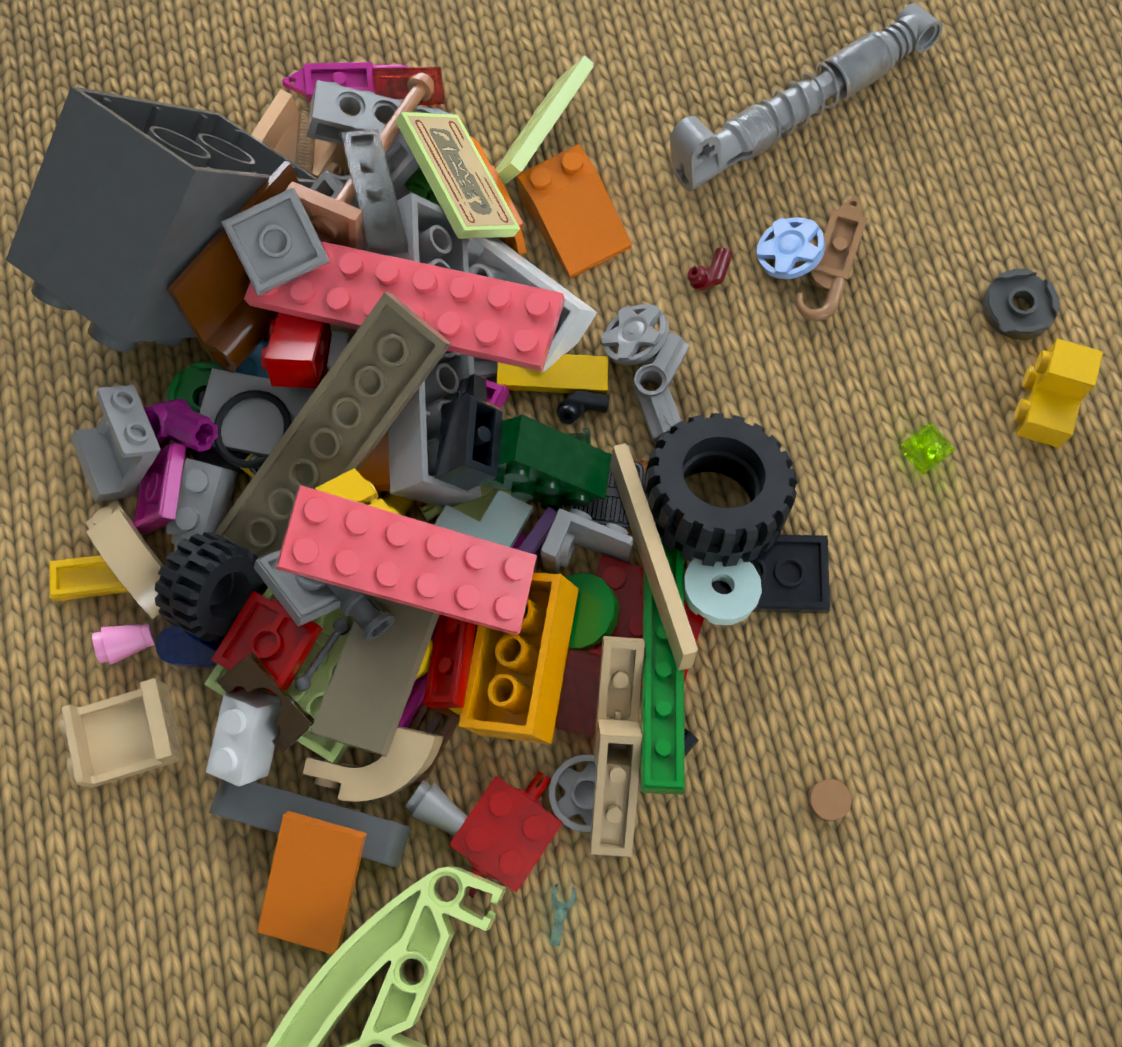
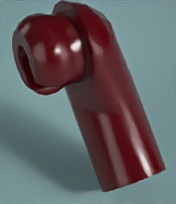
(712, 275)

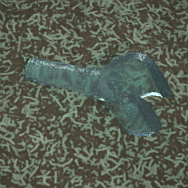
(560, 915)

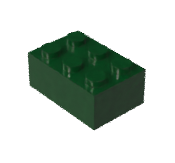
(549, 465)

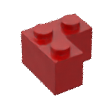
(296, 352)

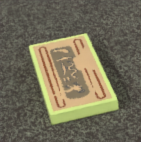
(457, 175)

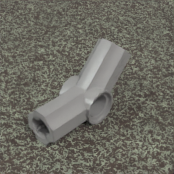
(660, 369)

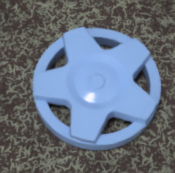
(790, 247)

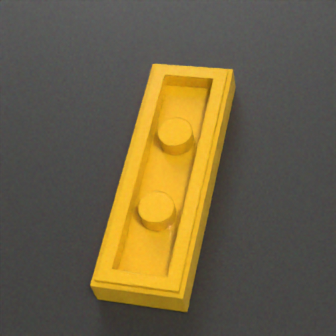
(564, 376)

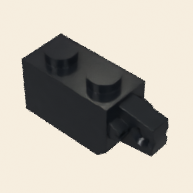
(469, 437)

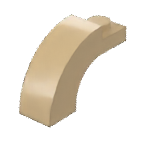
(126, 554)
(406, 761)

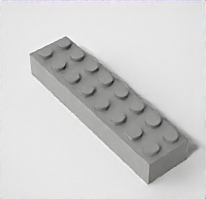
(417, 428)

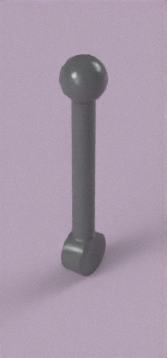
(341, 627)

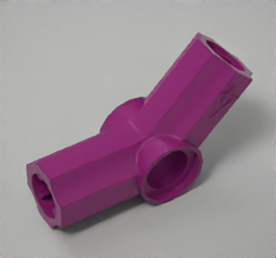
(179, 423)

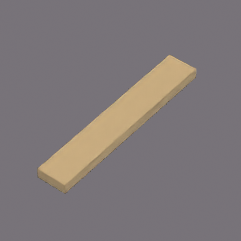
(653, 558)

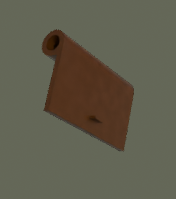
(215, 287)

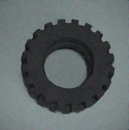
(728, 449)

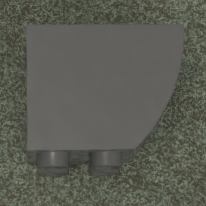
(128, 207)

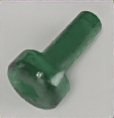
(584, 436)

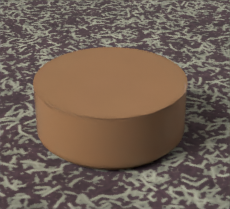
(829, 800)

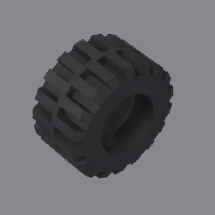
(206, 585)

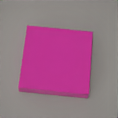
(160, 490)

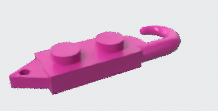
(350, 74)

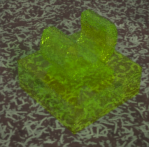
(926, 448)

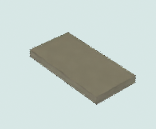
(375, 680)

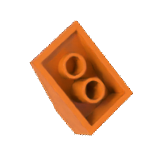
(573, 211)

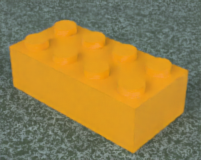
(520, 676)

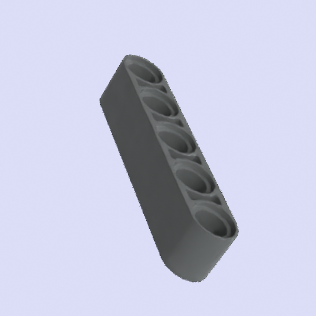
(266, 805)

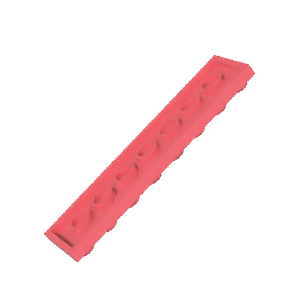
(470, 310)

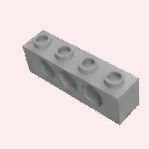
(367, 109)

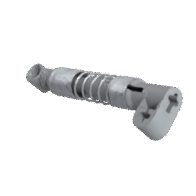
(701, 154)

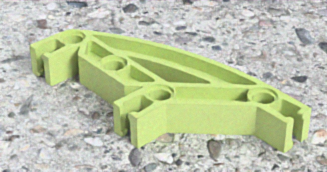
(405, 928)

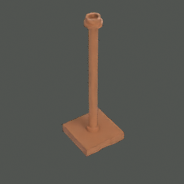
(335, 218)

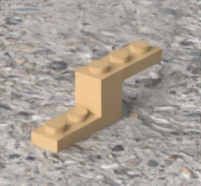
(617, 747)

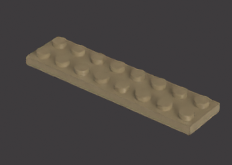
(339, 421)

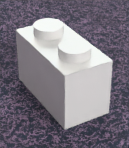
(244, 736)

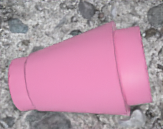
(120, 642)

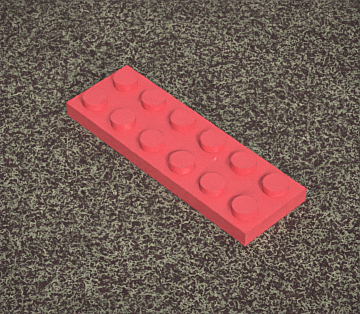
(406, 561)

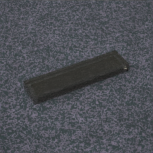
(374, 192)

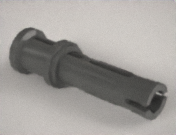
(364, 611)

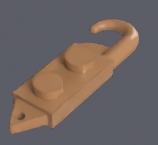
(832, 272)

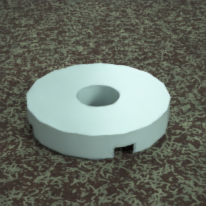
(717, 607)

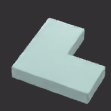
(500, 523)

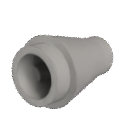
(435, 808)

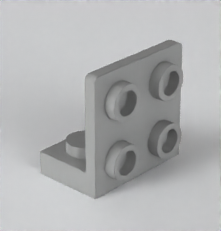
(578, 529)

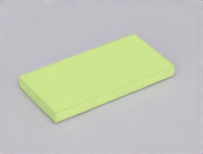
(543, 120)

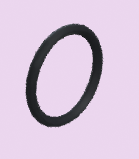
(228, 405)

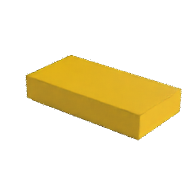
(82, 579)

